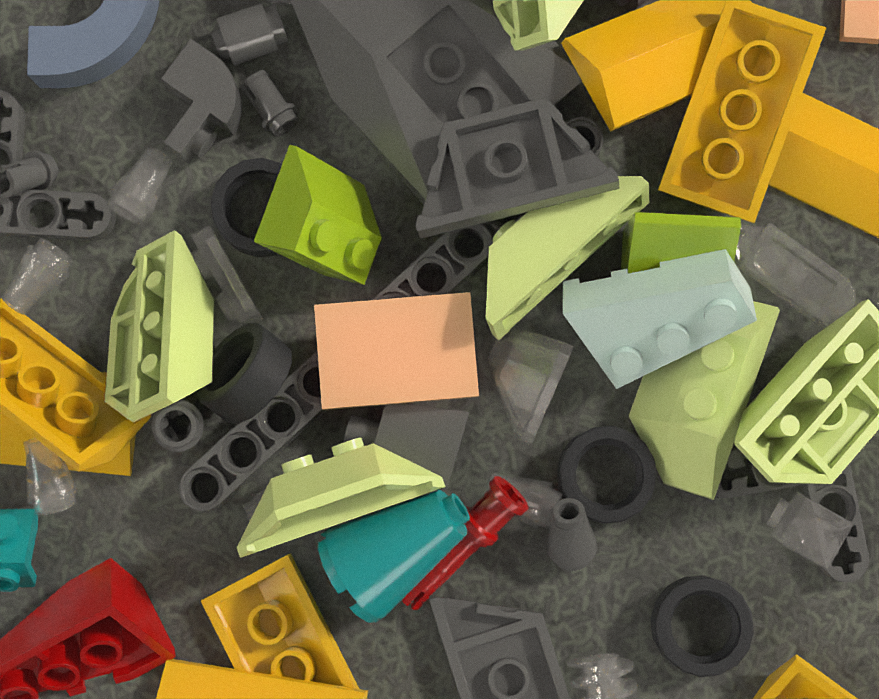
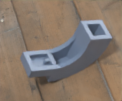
(91, 47)

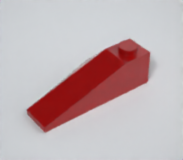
(84, 631)

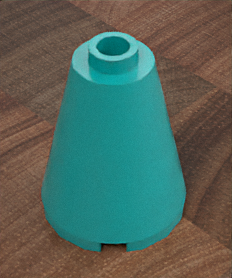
(391, 550)

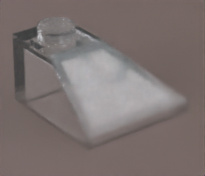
(526, 378)

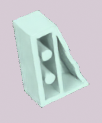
(658, 313)

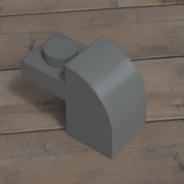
(213, 99)

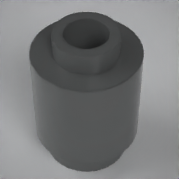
(249, 33)

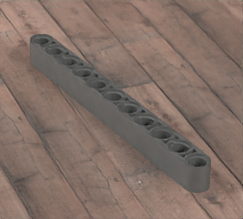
(294, 391)

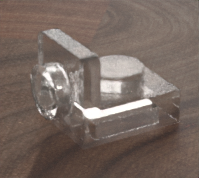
(808, 529)

